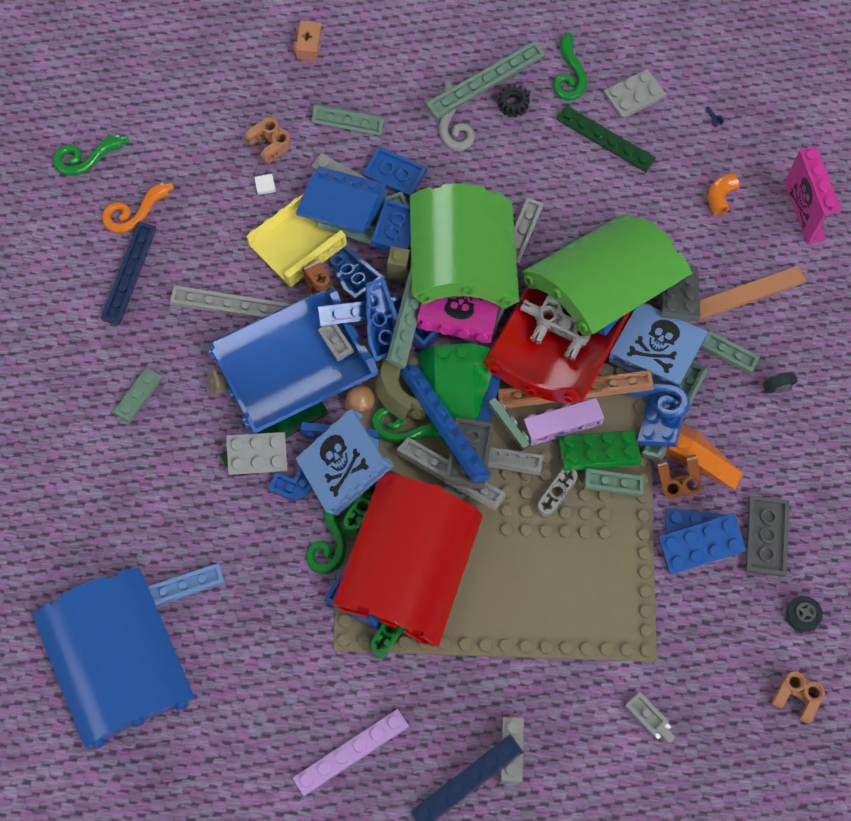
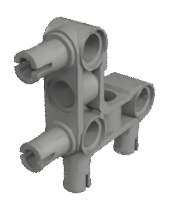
(559, 324)

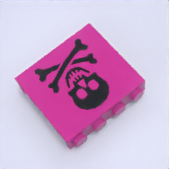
(811, 193)
(460, 317)

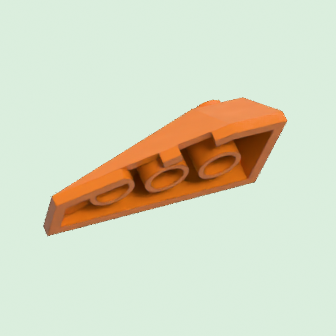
(710, 459)

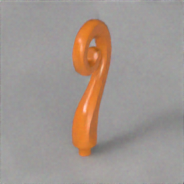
(153, 195)

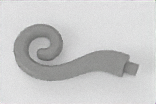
(443, 129)

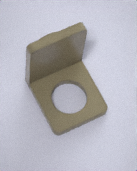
(216, 383)

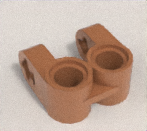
(261, 131)
(800, 692)

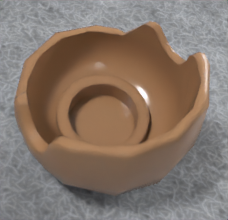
(359, 398)

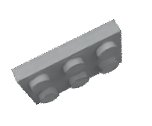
(634, 94)
(256, 453)

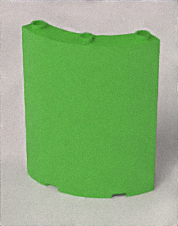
(463, 245)
(609, 271)

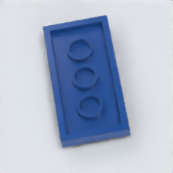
(702, 543)

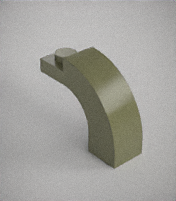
(393, 396)

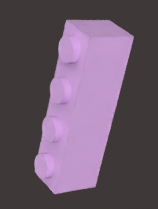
(563, 421)

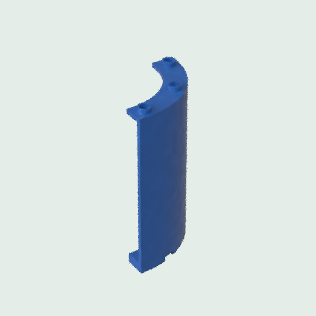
(284, 364)
(112, 656)

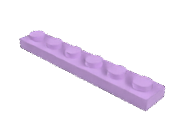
(350, 752)

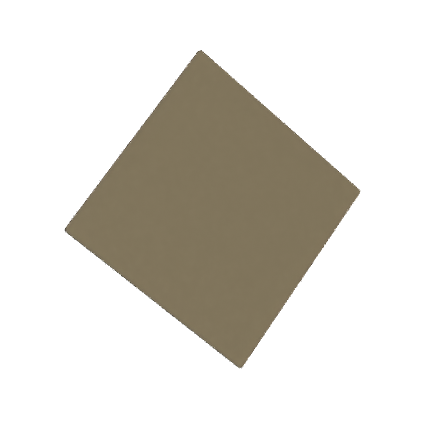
(534, 581)

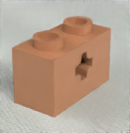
(308, 40)

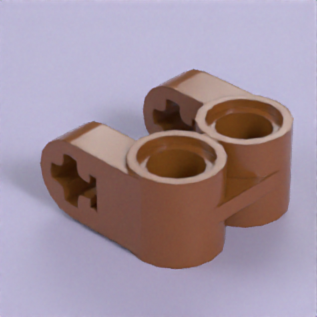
(316, 277)
(681, 481)

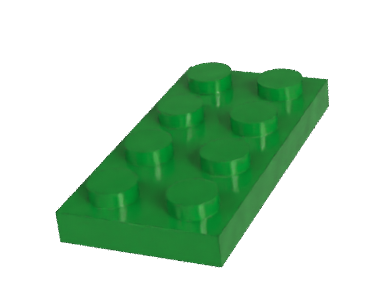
(599, 450)

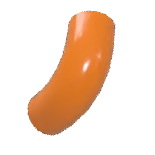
(718, 191)

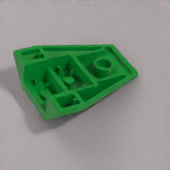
(457, 377)

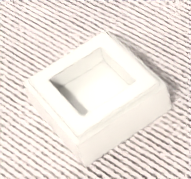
(265, 184)

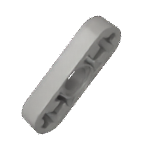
(553, 506)

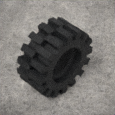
(517, 92)

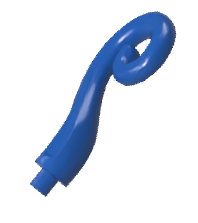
(667, 399)

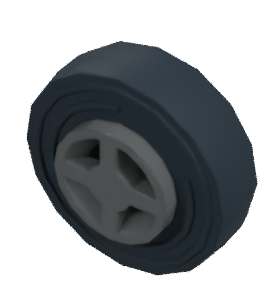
(780, 382)
(811, 614)

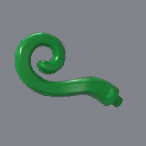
(566, 49)
(109, 144)
(424, 430)
(337, 533)

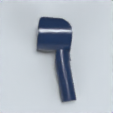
(715, 117)

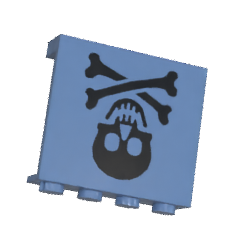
(657, 345)
(343, 463)

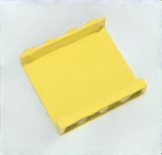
(292, 242)

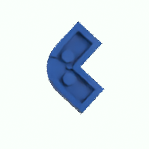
(290, 488)

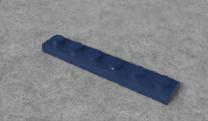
(128, 273)
(468, 780)

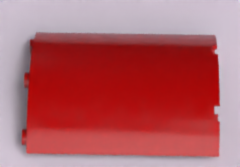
(543, 368)
(409, 557)

